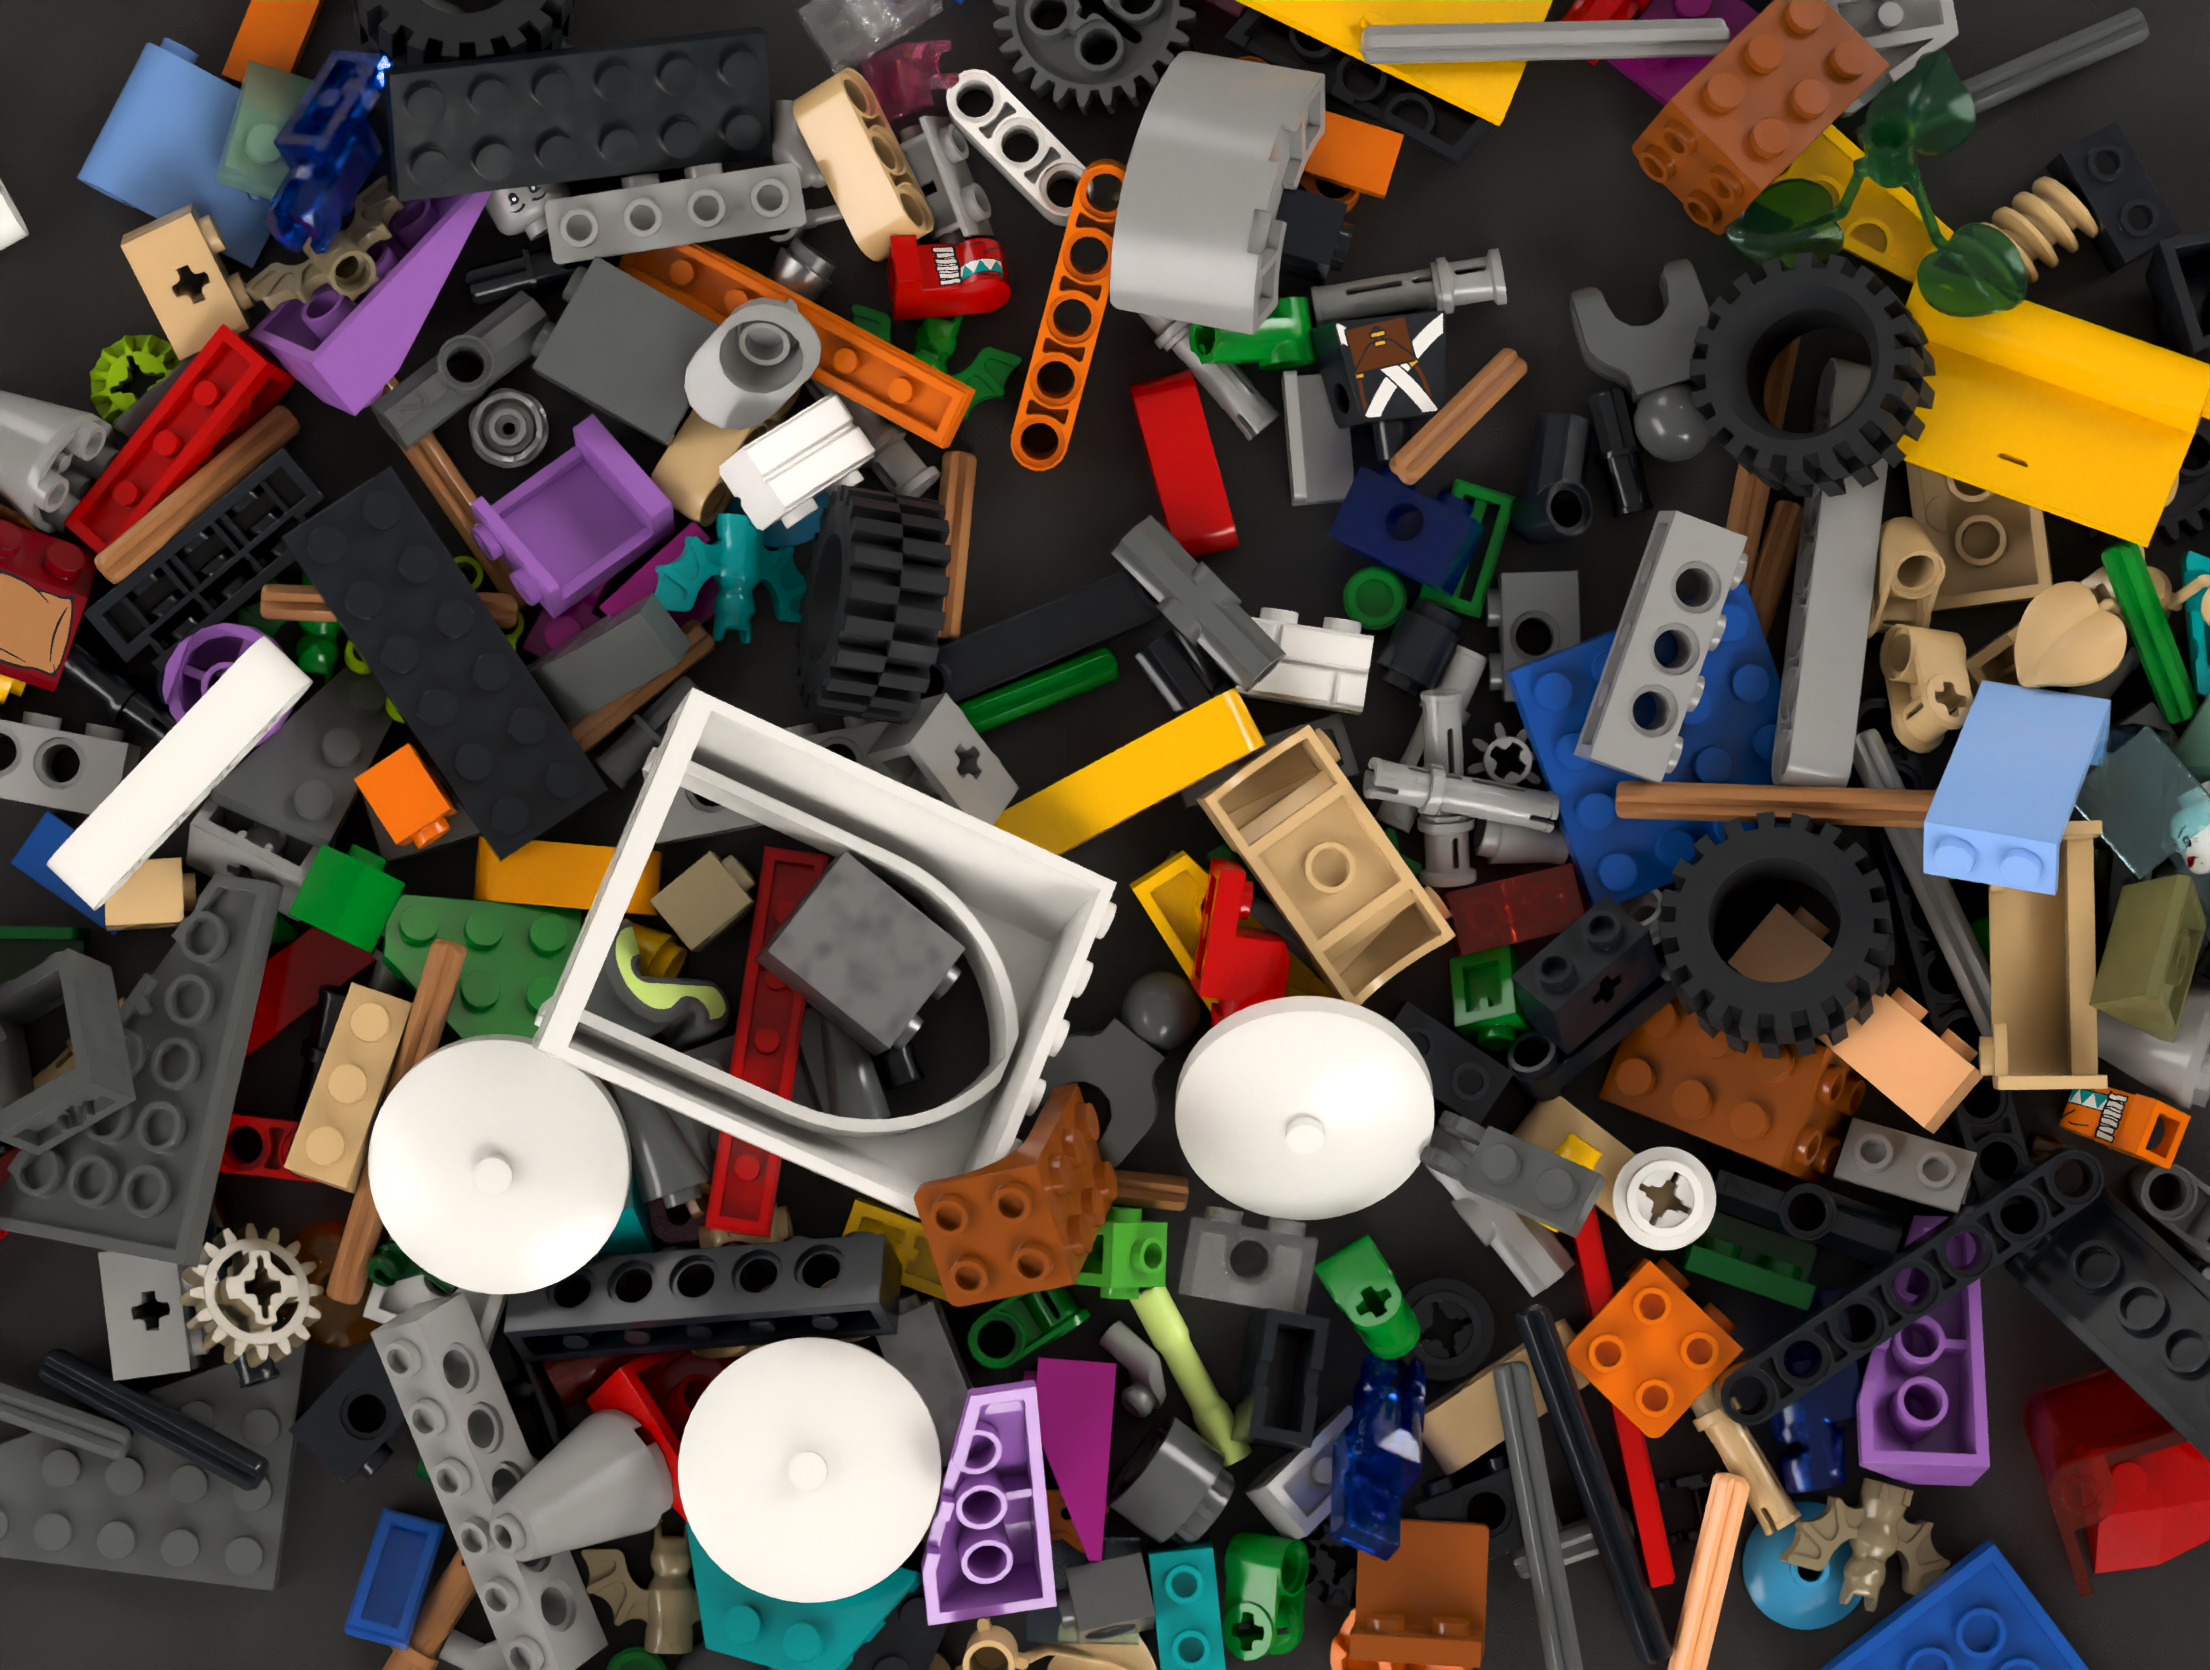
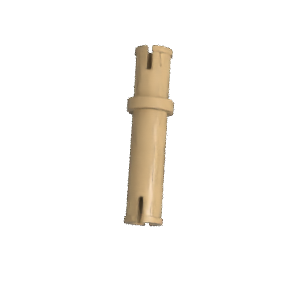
(1745, 1458)

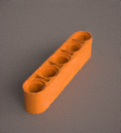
(1058, 343)

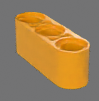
(558, 876)

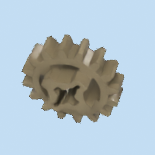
(236, 1317)

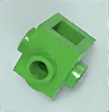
(1126, 1255)

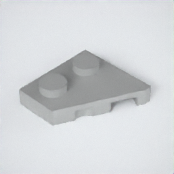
(1900, 33)

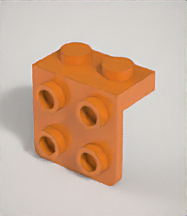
(1653, 1347)

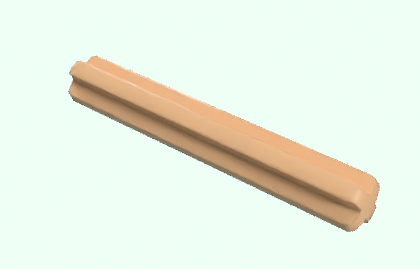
(1709, 1572)

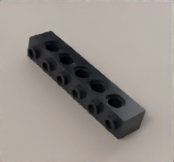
(731, 1314)

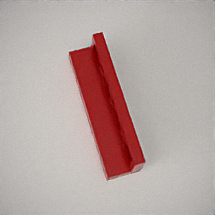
(200, 416)

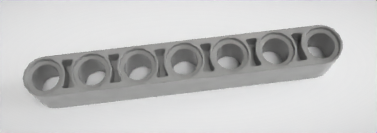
(1829, 609)

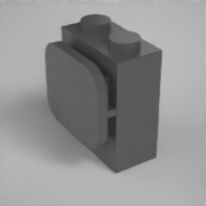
(623, 349)

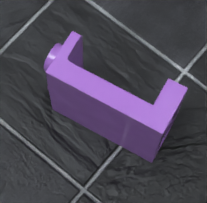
(574, 521)

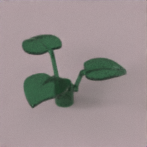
(1919, 113)

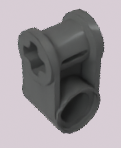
(2183, 1216)

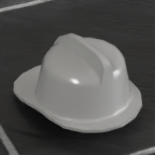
(752, 363)

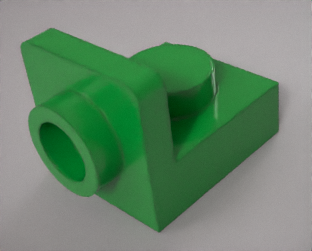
(1486, 999)

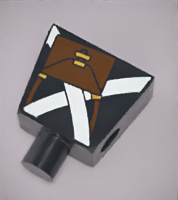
(1383, 373)

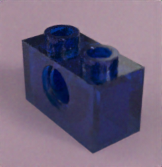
(1434, 556)

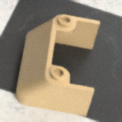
(2045, 978)

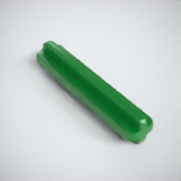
(2150, 631)
(1041, 690)

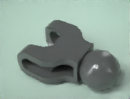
(1651, 360)
(1122, 1059)

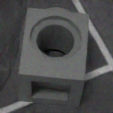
(1106, 1599)

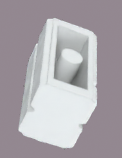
(796, 463)
(1321, 665)

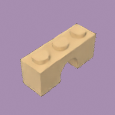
(349, 1089)

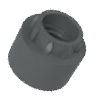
(1172, 1484)

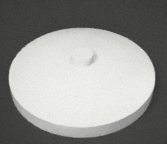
(1304, 1108)
(499, 1165)
(810, 1469)

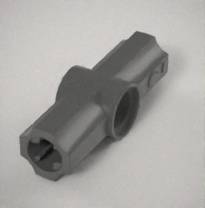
(434, 396)
(1198, 603)

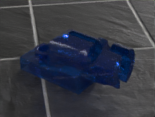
(327, 150)
(1814, 1418)
(1377, 1457)

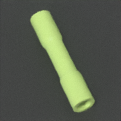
(1172, 1340)

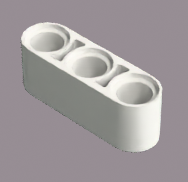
(1012, 118)

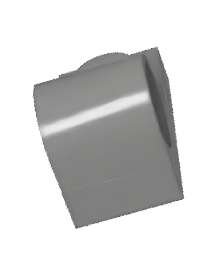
(1298, 1486)

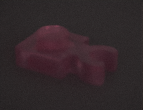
(906, 75)

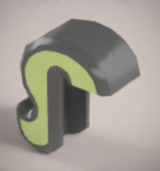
(679, 1008)

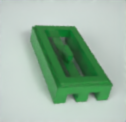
(1482, 496)

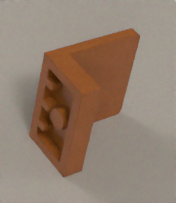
(1426, 1598)

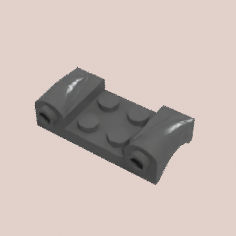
(679, 1153)

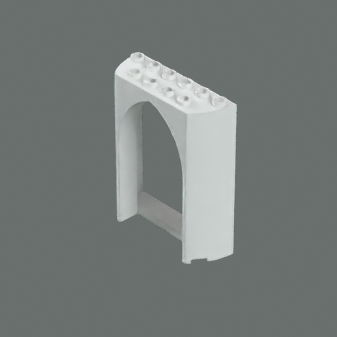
(1001, 897)

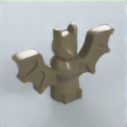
(344, 263)
(1874, 1533)
(667, 1603)

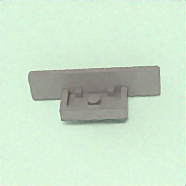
(675, 213)

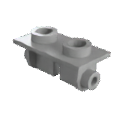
(938, 155)
(1906, 1165)

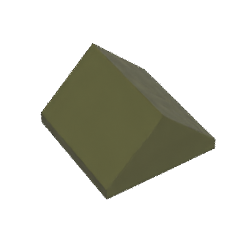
(2151, 955)

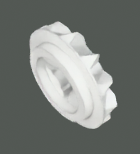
(1692, 1187)

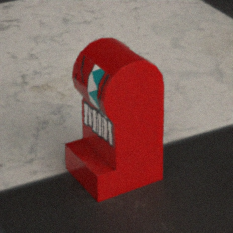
(945, 278)

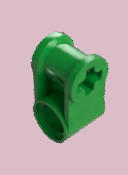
(1370, 1298)
(1030, 1321)
(1266, 1590)

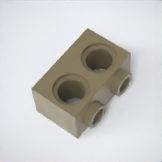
(707, 900)

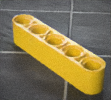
(1136, 776)

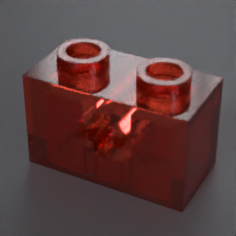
(1513, 909)

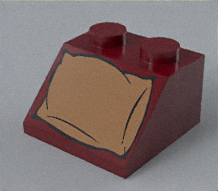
(40, 602)

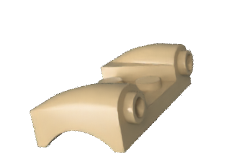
(1327, 864)

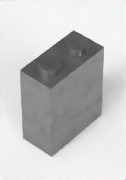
(862, 955)

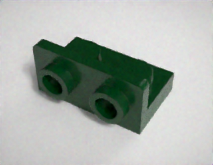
(1753, 1260)

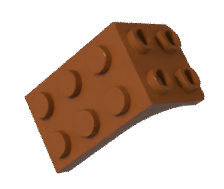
(1756, 108)
(1757, 1106)
(1026, 1216)

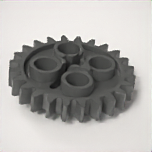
(1061, 55)

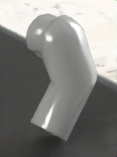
(790, 145)
(1144, 1369)
(472, 1654)

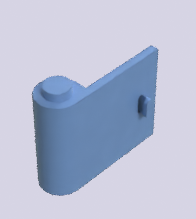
(167, 148)

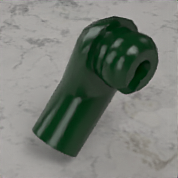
(392, 1264)

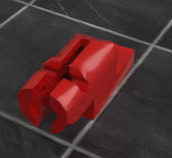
(1231, 960)

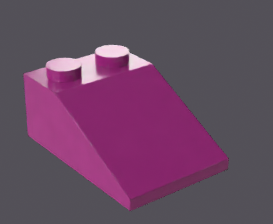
(1076, 1437)

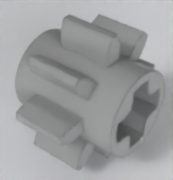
(1522, 759)

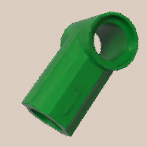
(1278, 343)

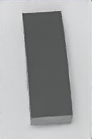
(610, 659)

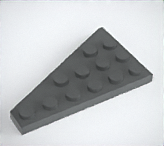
(152, 1168)
(154, 1506)

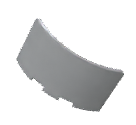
(1206, 189)

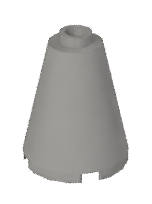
(585, 1491)

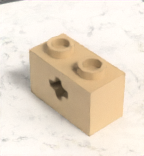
(157, 258)

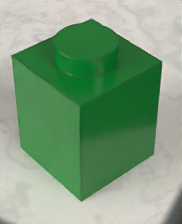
(348, 895)

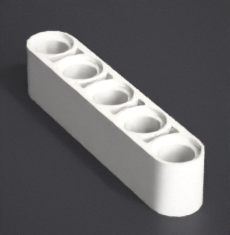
(179, 772)

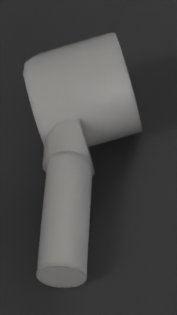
(814, 218)

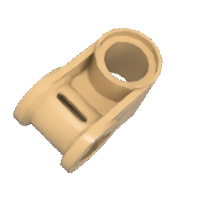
(1905, 576)
(1926, 676)

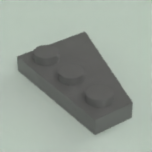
(307, 770)

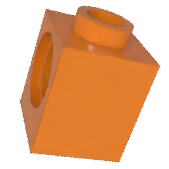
(408, 797)

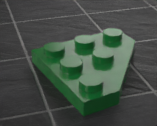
(509, 961)

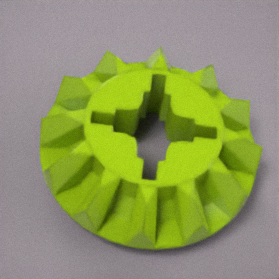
(114, 370)

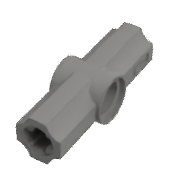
(1520, 1242)

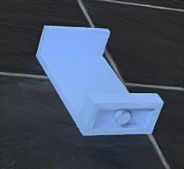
(2013, 786)

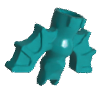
(737, 566)

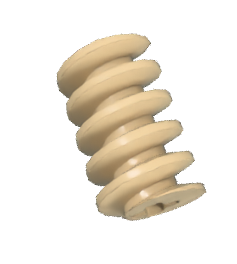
(2042, 221)

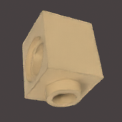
(152, 897)

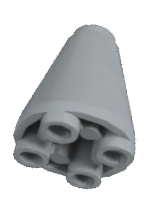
(50, 458)
(2171, 1069)

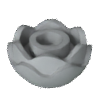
(488, 424)

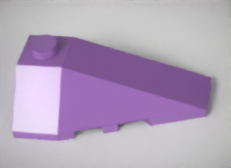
(355, 347)
(1927, 1384)
(991, 1519)

